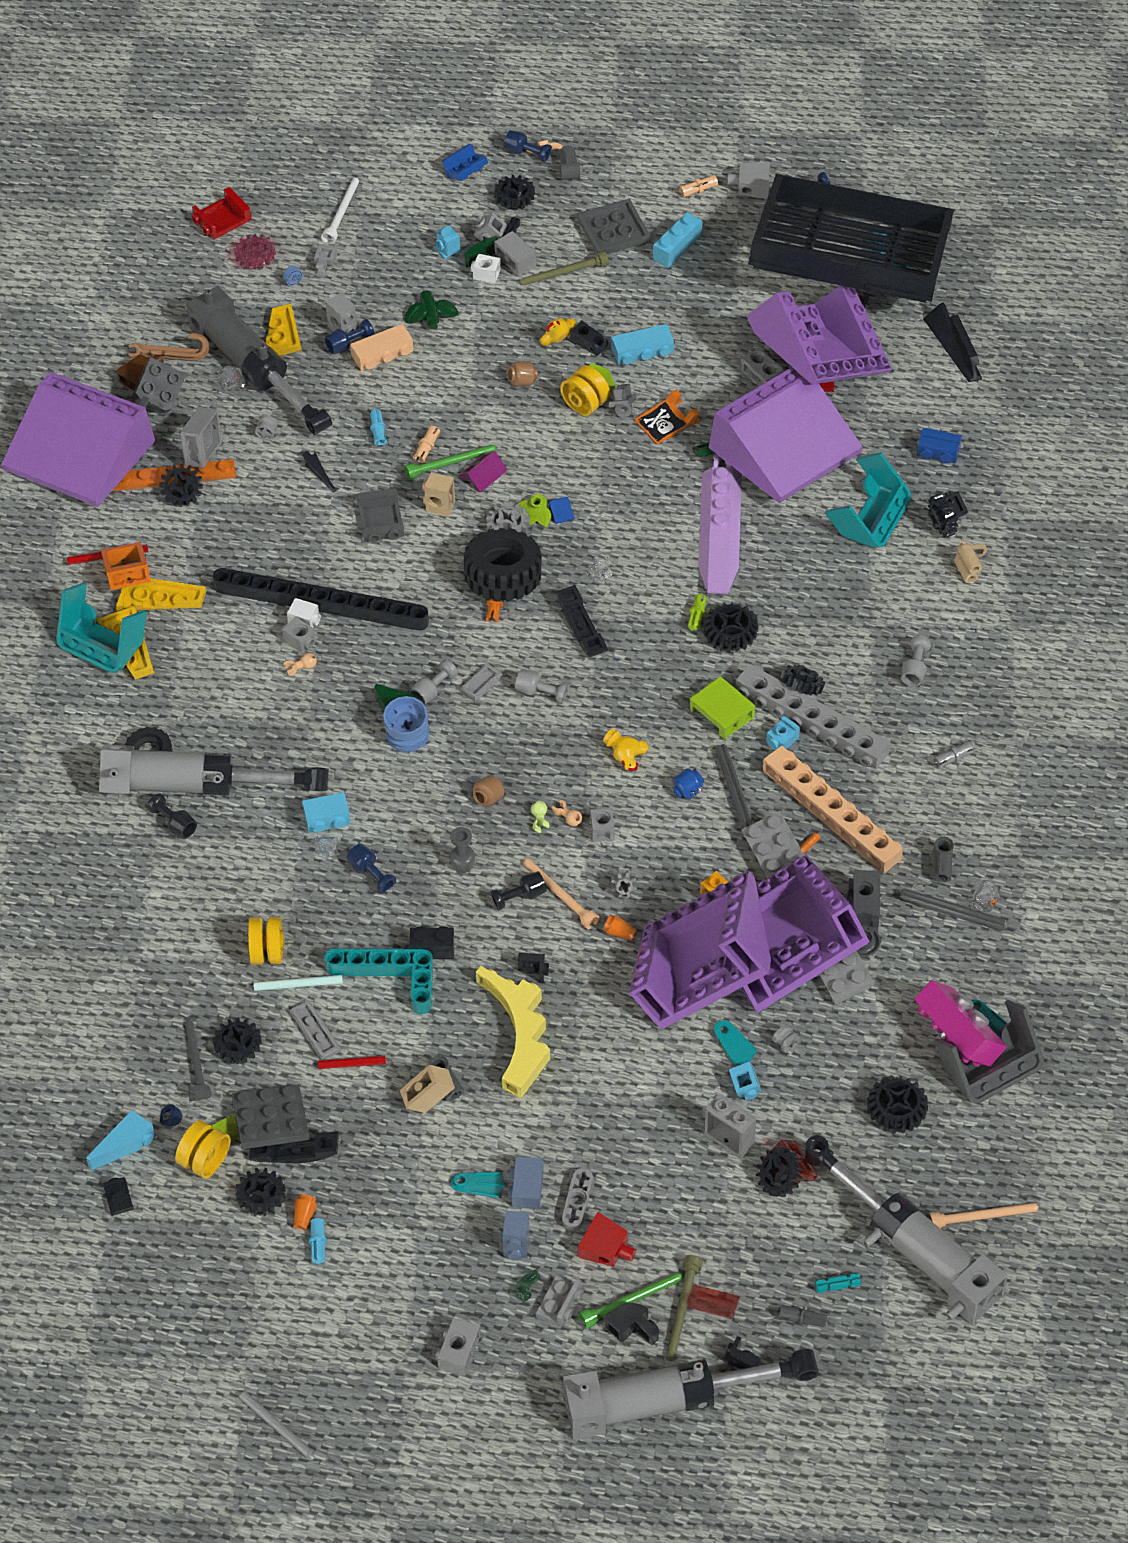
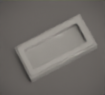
(481, 682)

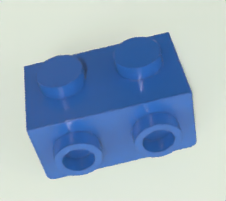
(463, 163)

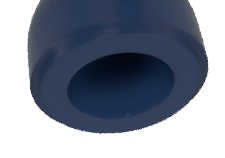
(175, 1117)

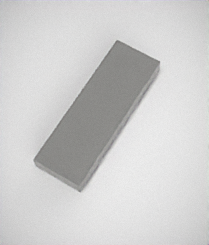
(315, 1030)

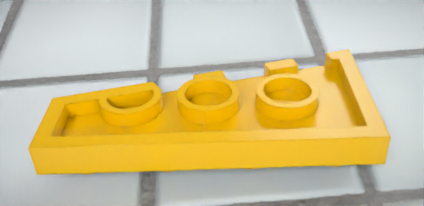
(161, 595)
(140, 663)

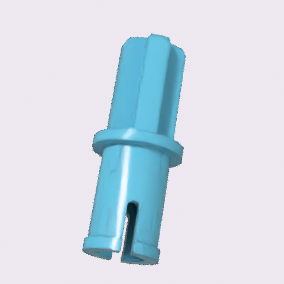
(378, 427)
(317, 1241)

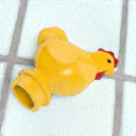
(557, 331)
(625, 748)

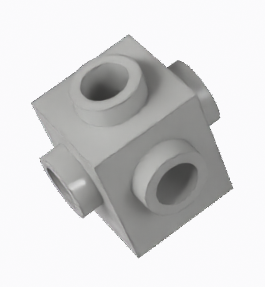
(490, 227)

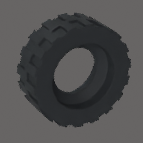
(151, 735)

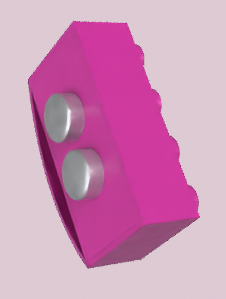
(959, 1024)

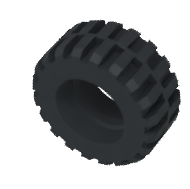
(498, 581)

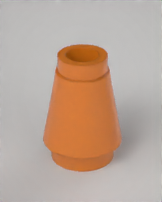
(619, 928)
(304, 1210)

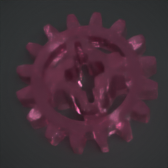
(254, 251)

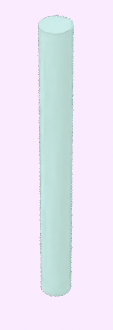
(300, 982)

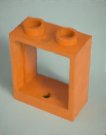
(118, 575)

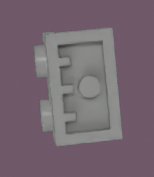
(558, 1301)

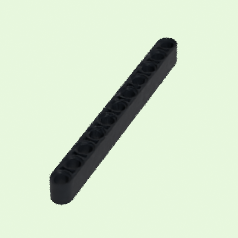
(328, 599)

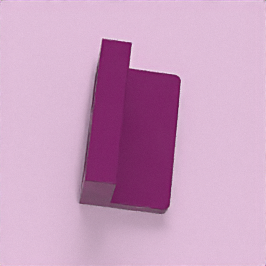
(484, 471)

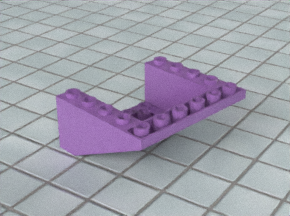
(823, 338)
(783, 435)
(78, 439)
(805, 928)
(701, 952)

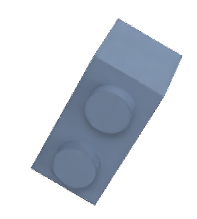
(527, 1182)
(516, 1235)

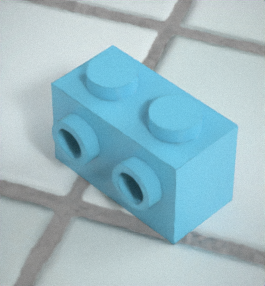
(326, 812)

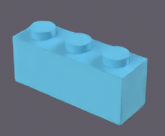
(677, 240)
(642, 344)

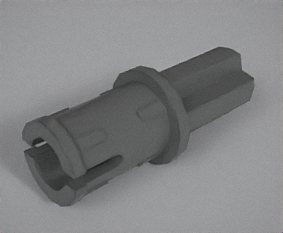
(802, 1316)

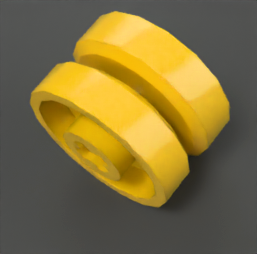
(585, 390)
(266, 940)
(202, 1149)

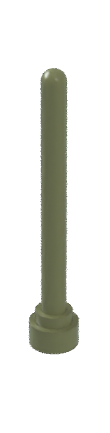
(600, 259)
(692, 1266)

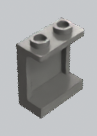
(380, 515)

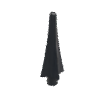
(313, 463)

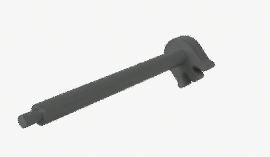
(200, 1091)

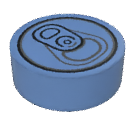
(292, 275)

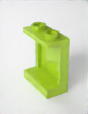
(723, 706)

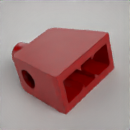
(605, 1242)

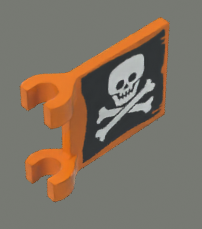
(666, 419)

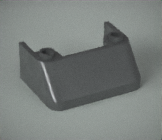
(1016, 1062)

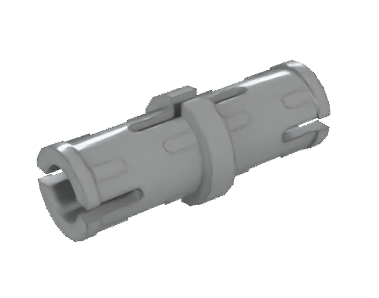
(954, 754)

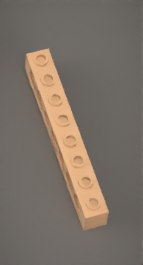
(790, 774)

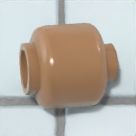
(522, 373)
(488, 791)

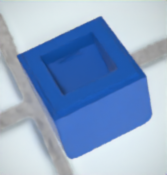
(561, 510)

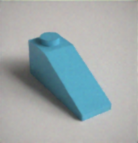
(123, 1140)

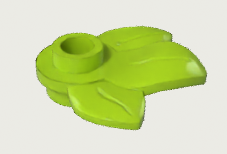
(537, 512)

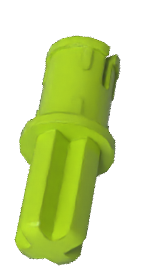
(697, 612)

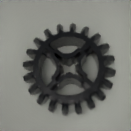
(729, 621)
(896, 1114)

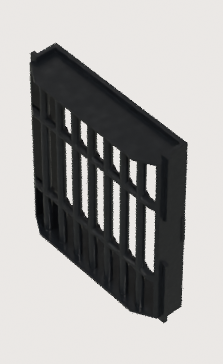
(843, 269)

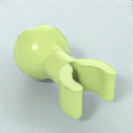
(539, 809)

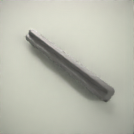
(734, 786)
(952, 909)

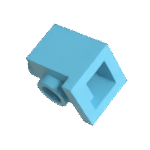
(447, 242)
(783, 734)
(743, 1074)

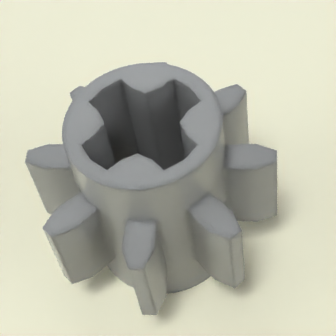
(627, 879)

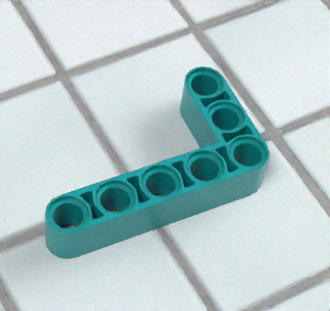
(389, 967)

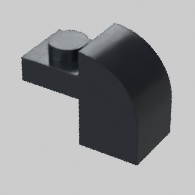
(632, 1318)

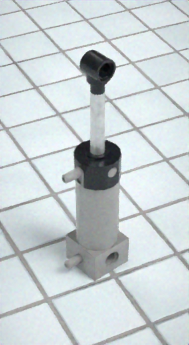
(205, 773)
(969, 1282)
(661, 1391)

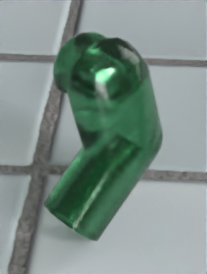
(524, 1283)

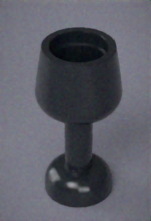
(179, 823)
(531, 886)

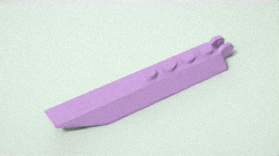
(719, 527)

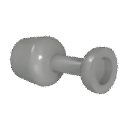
(914, 669)
(529, 682)
(426, 689)

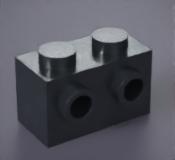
(438, 941)

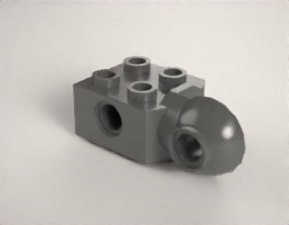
(158, 386)
(865, 900)

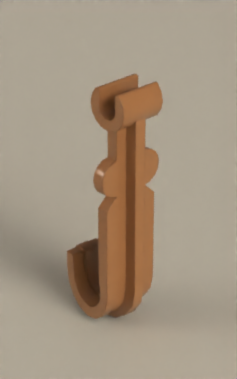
(173, 352)

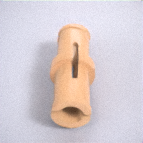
(689, 189)
(426, 444)

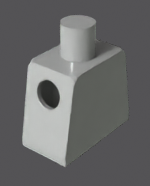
(752, 179)

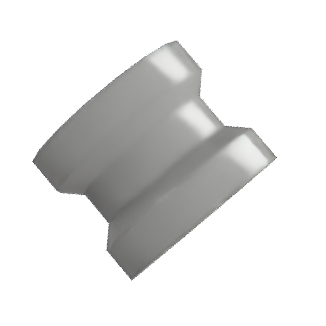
(266, 427)
(786, 1038)

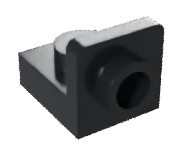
(958, 503)
(533, 962)
(118, 1196)
(739, 1358)

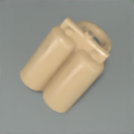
(968, 561)

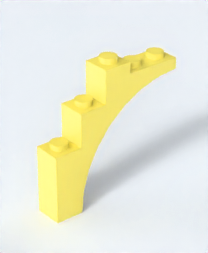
(520, 1002)

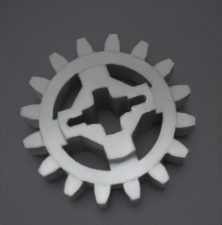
(508, 517)

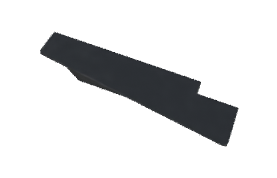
(954, 340)

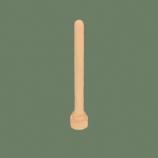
(586, 916)
(941, 1219)

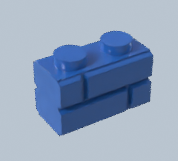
(939, 445)

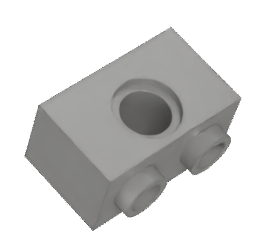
(341, 314)
(459, 1359)

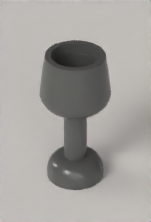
(462, 856)

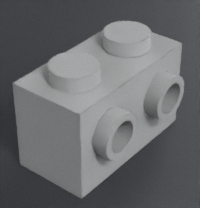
(515, 253)

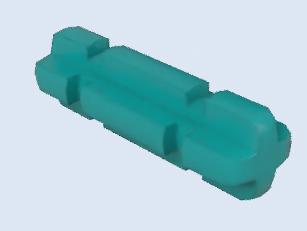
(837, 1282)

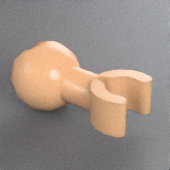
(307, 661)
(573, 817)

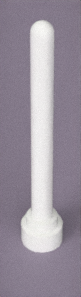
(331, 232)

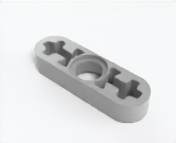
(574, 1190)

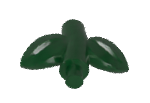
(430, 310)

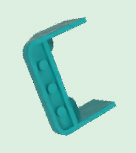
(882, 509)
(92, 642)

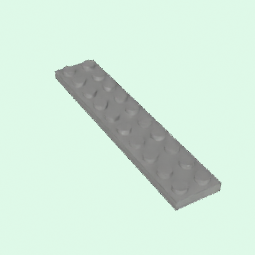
(774, 850)

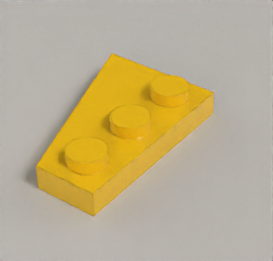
(283, 331)

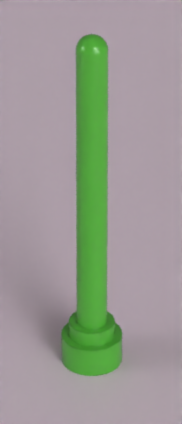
(414, 470)
(591, 1316)

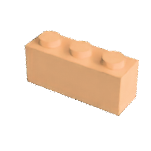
(382, 347)

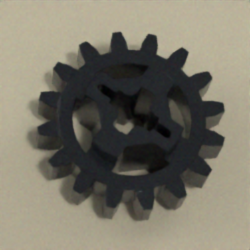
(514, 192)
(188, 483)
(942, 515)
(802, 679)
(246, 1034)
(779, 1172)
(259, 1194)

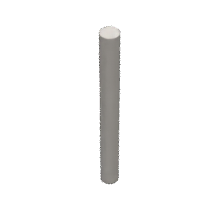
(275, 1424)

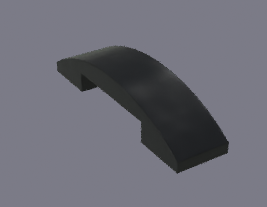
(580, 622)
(298, 1152)

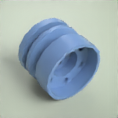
(406, 714)

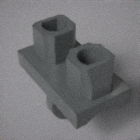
(622, 399)

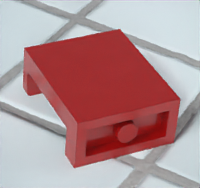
(222, 215)

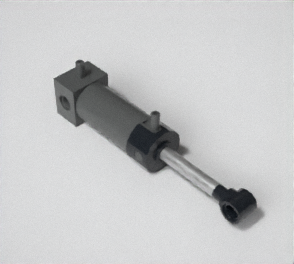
(215, 318)

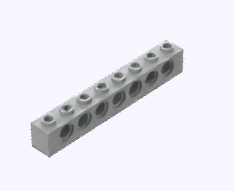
(813, 717)

